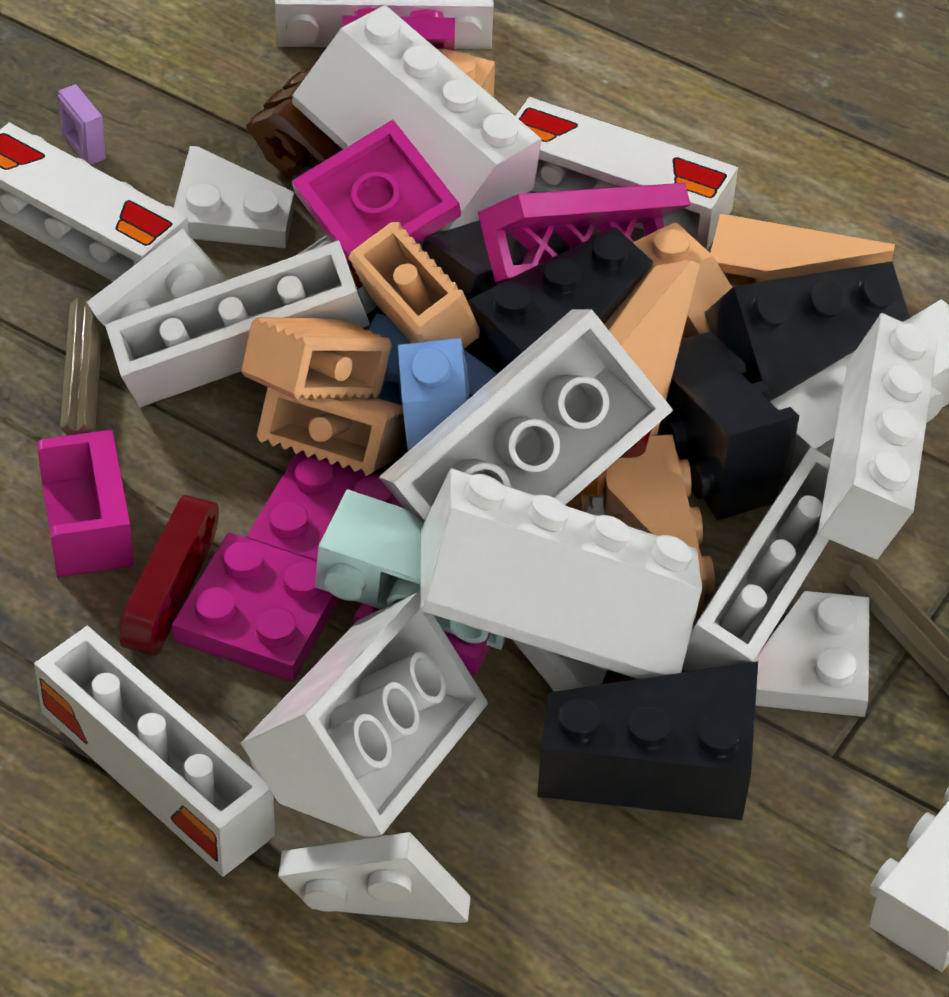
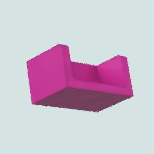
(85, 503)

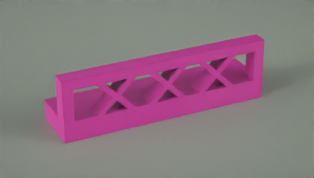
(570, 210)

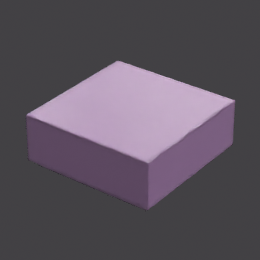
(81, 124)

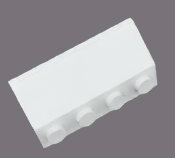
(389, 72)
(541, 421)
(558, 577)
(368, 721)

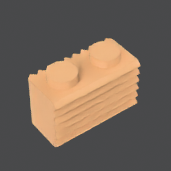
(412, 288)
(316, 357)
(342, 430)

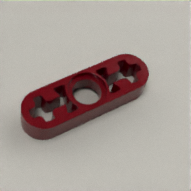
(169, 575)

